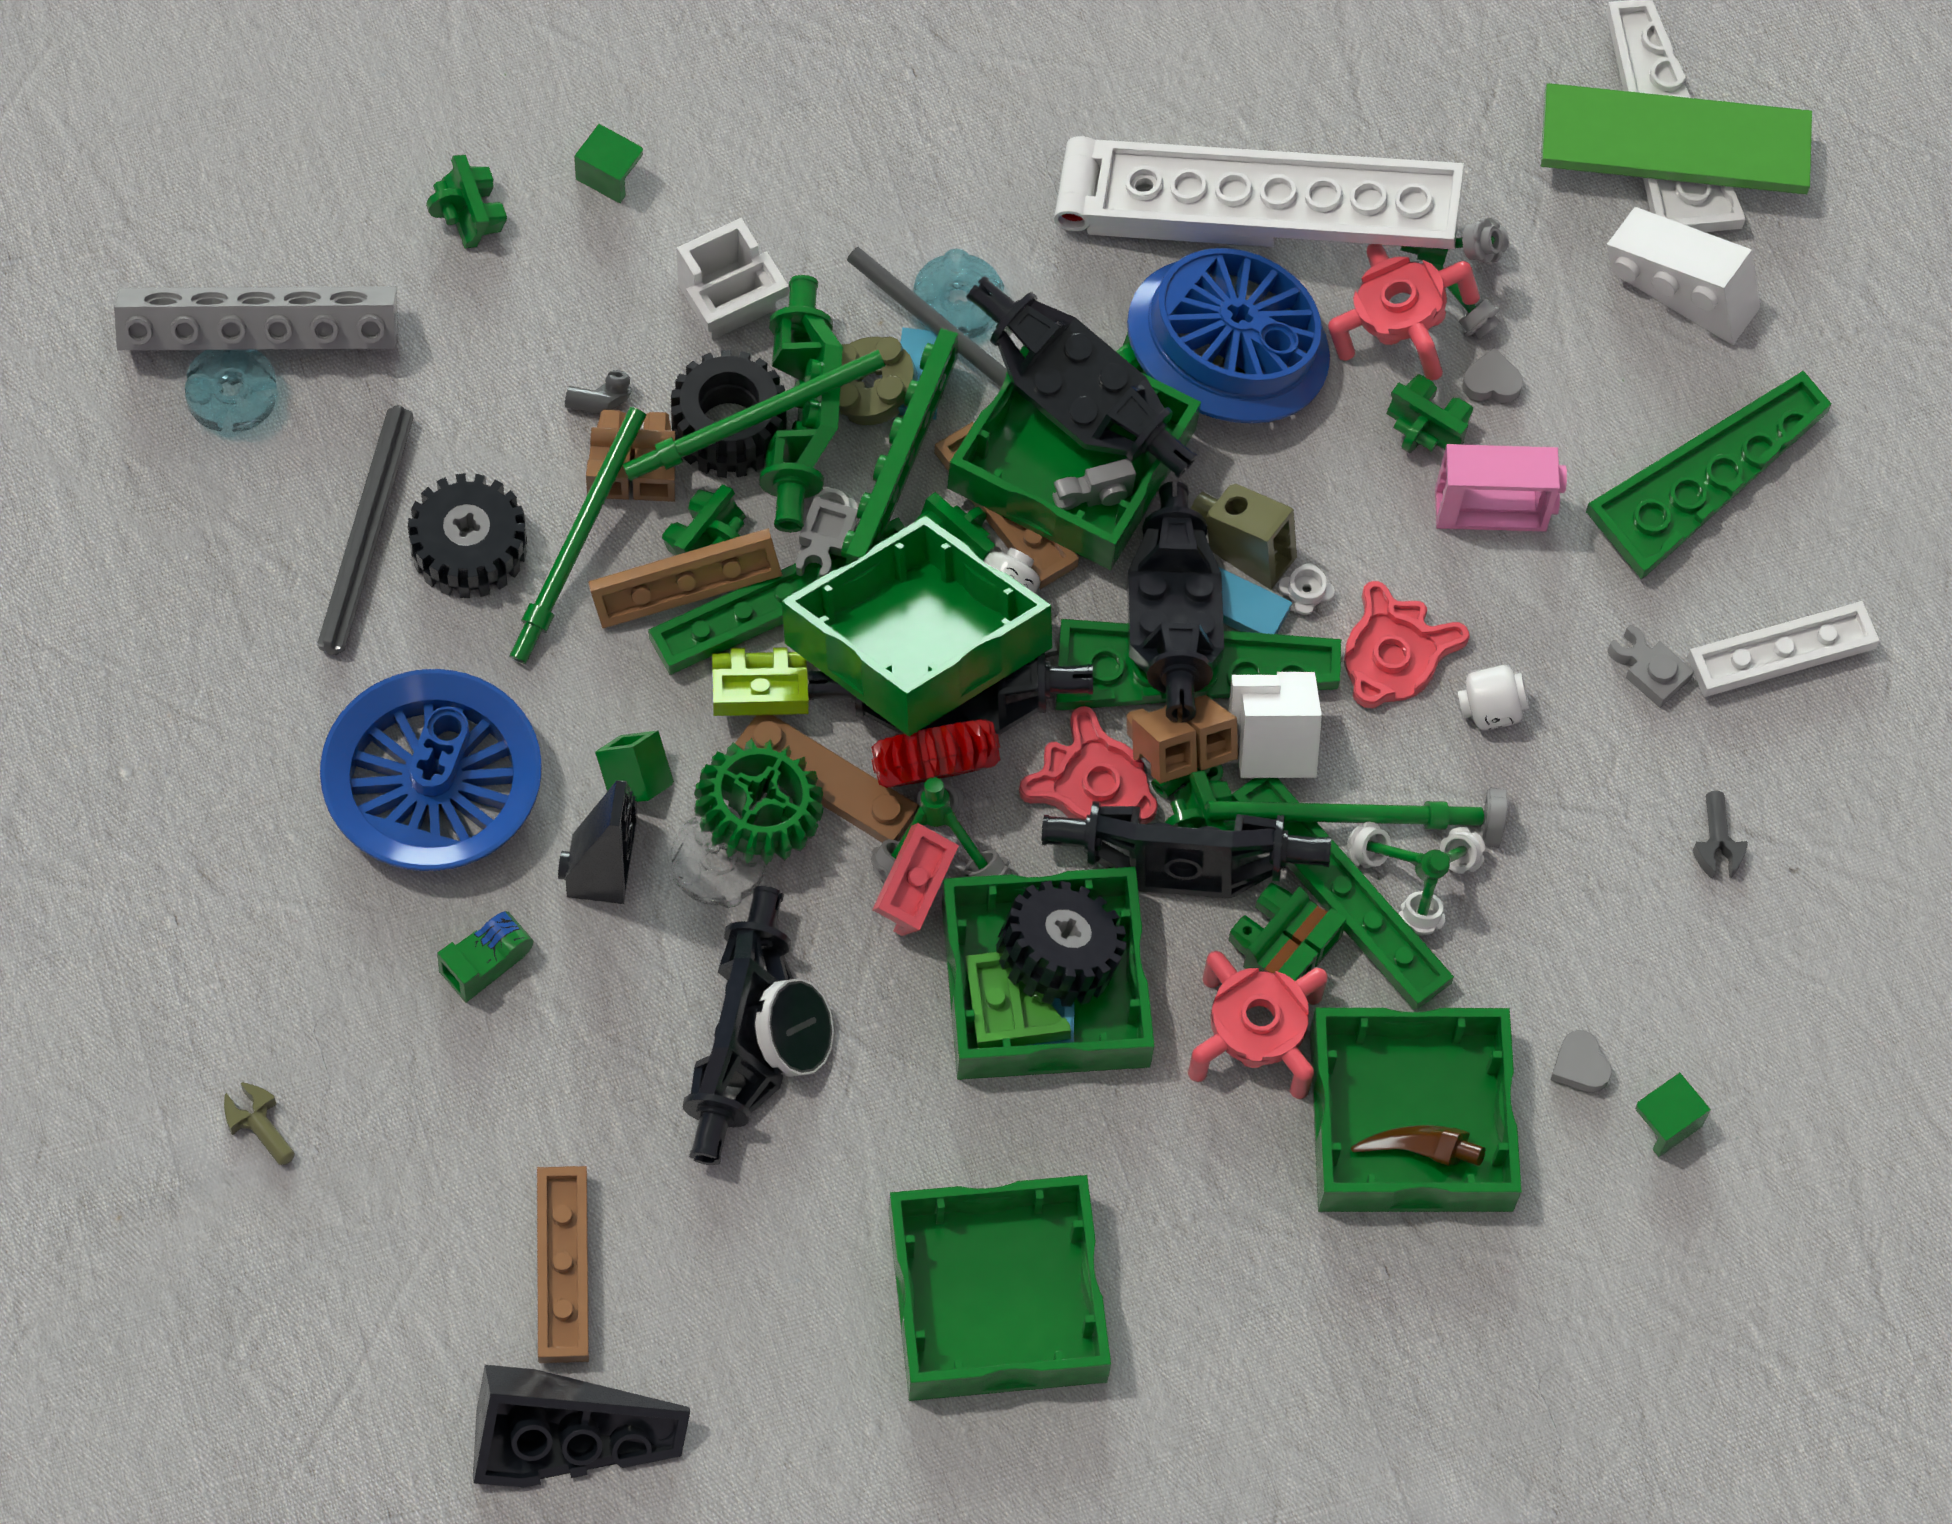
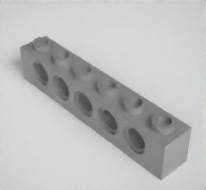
(256, 318)

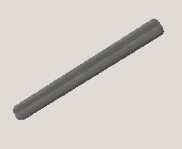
(365, 530)

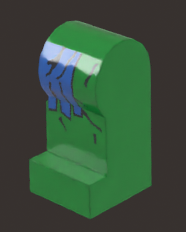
(484, 955)

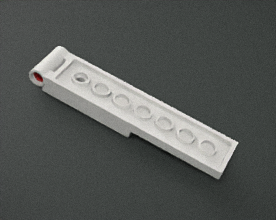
(1255, 195)

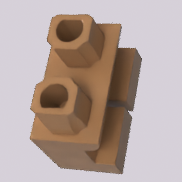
(653, 486)
(1180, 746)

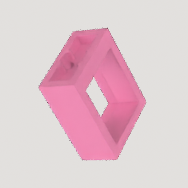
(1498, 487)

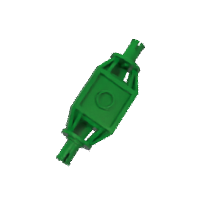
(803, 350)

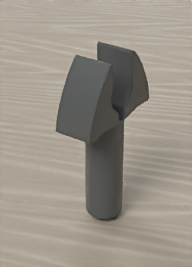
(1719, 838)

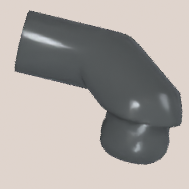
(606, 397)

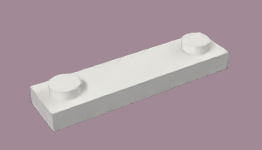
(1783, 649)

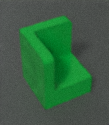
(606, 162)
(639, 761)
(1673, 1112)

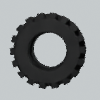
(722, 382)

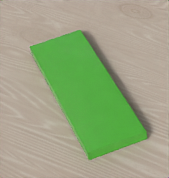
(1676, 138)

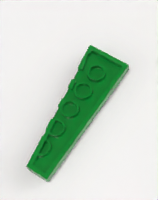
(1684, 489)
(1123, 683)

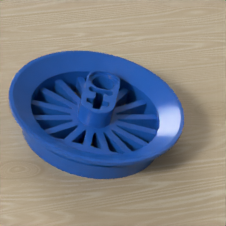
(1247, 333)
(447, 703)

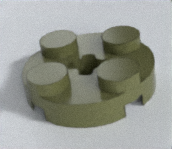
(882, 401)

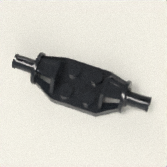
(1079, 379)
(1175, 603)
(989, 703)
(1184, 858)
(735, 1052)

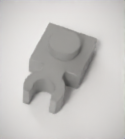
(1100, 485)
(824, 534)
(1654, 670)

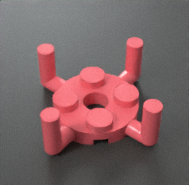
(1406, 319)
(1254, 1043)

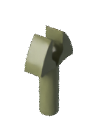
(258, 1122)

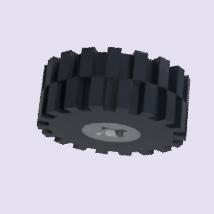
(476, 556)
(1061, 943)

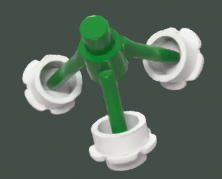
(1457, 852)

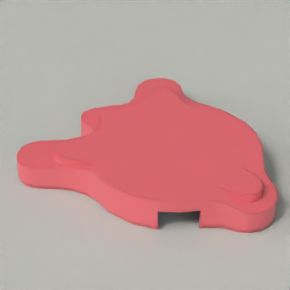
(1394, 650)
(1089, 772)

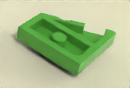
(1005, 1010)

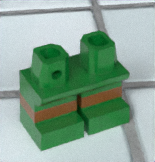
(1293, 939)

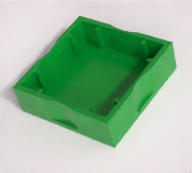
(1019, 454)
(917, 625)
(1108, 1030)
(1413, 1070)
(998, 1288)

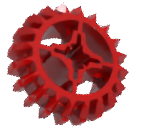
(936, 753)

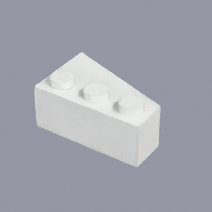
(1687, 271)

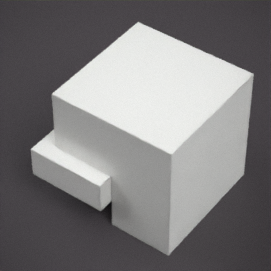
(728, 278)
(1277, 724)

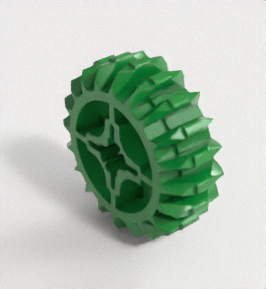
(774, 822)

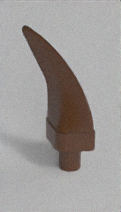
(1436, 1142)

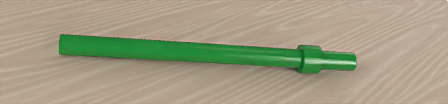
(670, 452)
(539, 615)
(1433, 815)

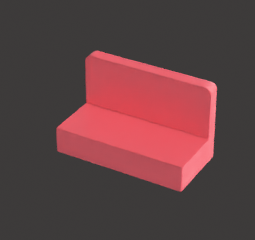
(915, 879)

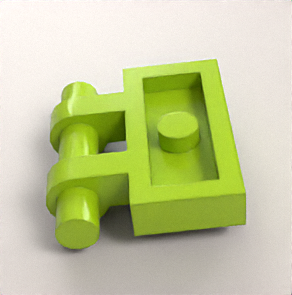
(759, 683)

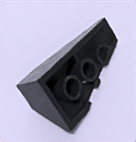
(602, 849)
(556, 1425)

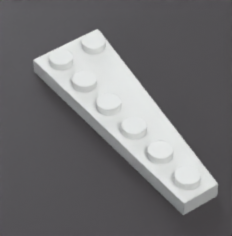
(1650, 67)

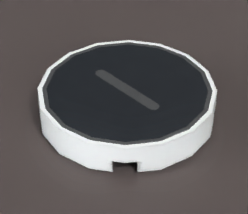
(794, 1027)

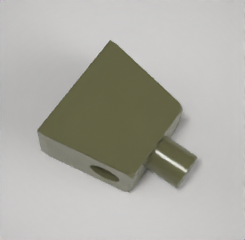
(1250, 532)

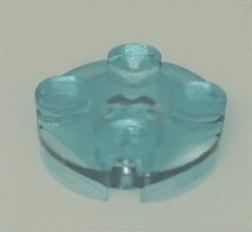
(956, 272)
(231, 413)

